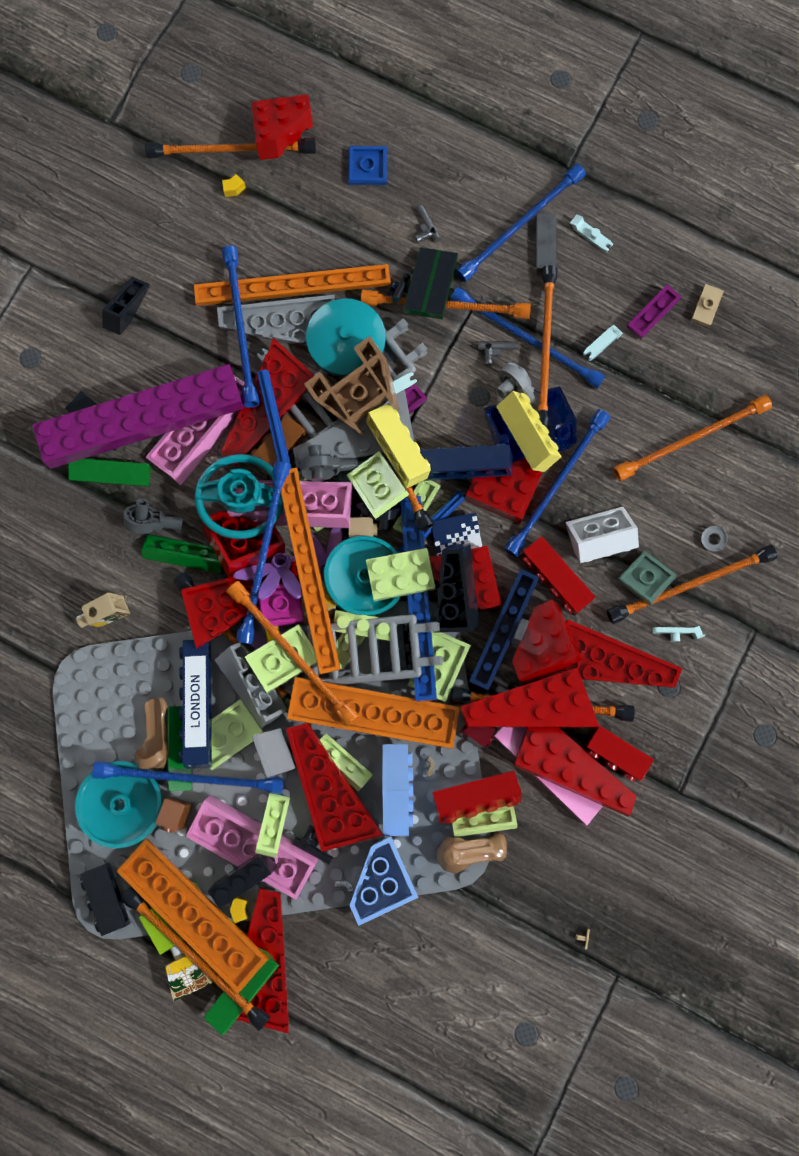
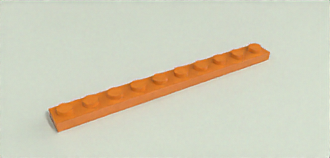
(294, 284)
(309, 574)

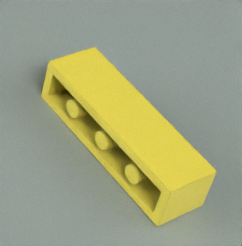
(529, 431)
(398, 445)

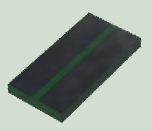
(431, 283)

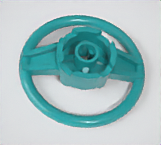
(223, 490)

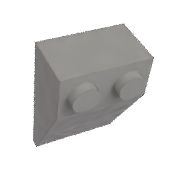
(274, 752)

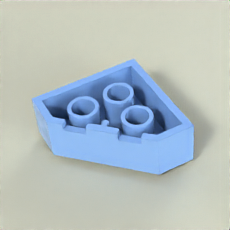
(397, 790)
(382, 883)

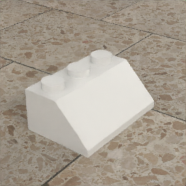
(602, 534)

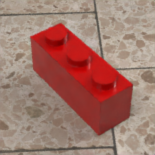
(618, 754)

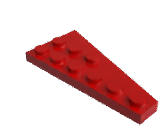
(288, 387)
(213, 610)
(617, 662)
(540, 704)
(563, 762)
(332, 803)
(268, 934)

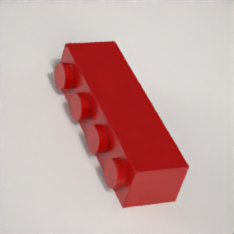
(557, 575)
(477, 797)

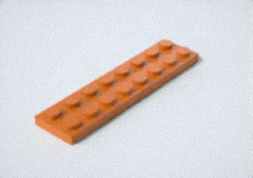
(378, 713)
(192, 915)

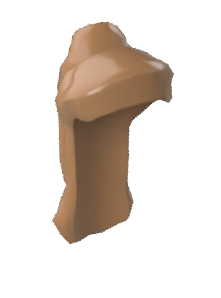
(154, 750)
(458, 854)

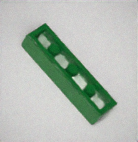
(110, 472)
(180, 553)
(174, 748)
(226, 1011)

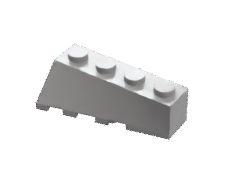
(262, 705)

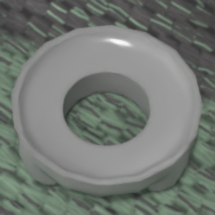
(718, 531)

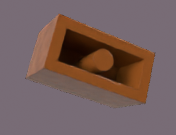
(173, 814)

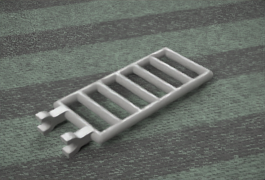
(417, 353)
(376, 675)

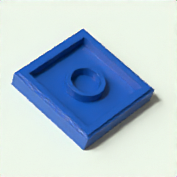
(367, 165)

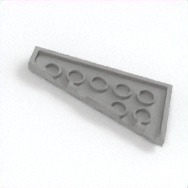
(279, 320)
(347, 443)

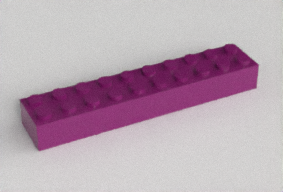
(138, 416)

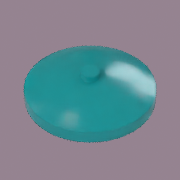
(337, 330)
(348, 576)
(118, 809)

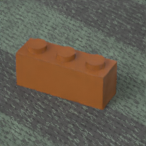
(293, 436)

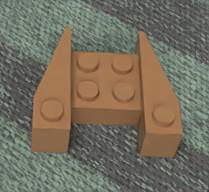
(360, 390)

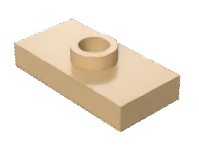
(707, 305)

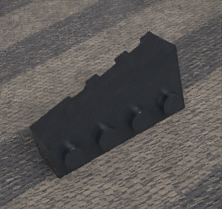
(457, 592)

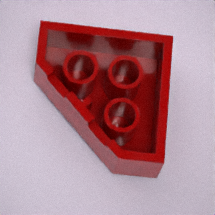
(280, 123)
(507, 494)
(240, 553)
(484, 577)
(545, 645)

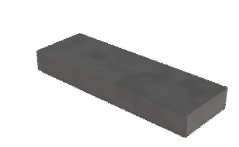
(545, 240)
(519, 633)

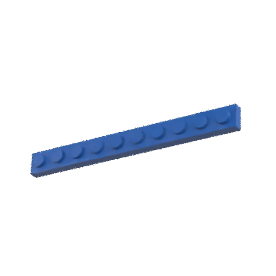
(419, 606)

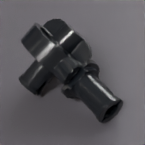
(383, 520)

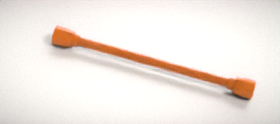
(519, 310)
(756, 406)
(240, 595)

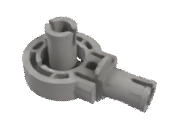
(516, 379)

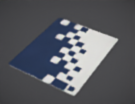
(456, 530)

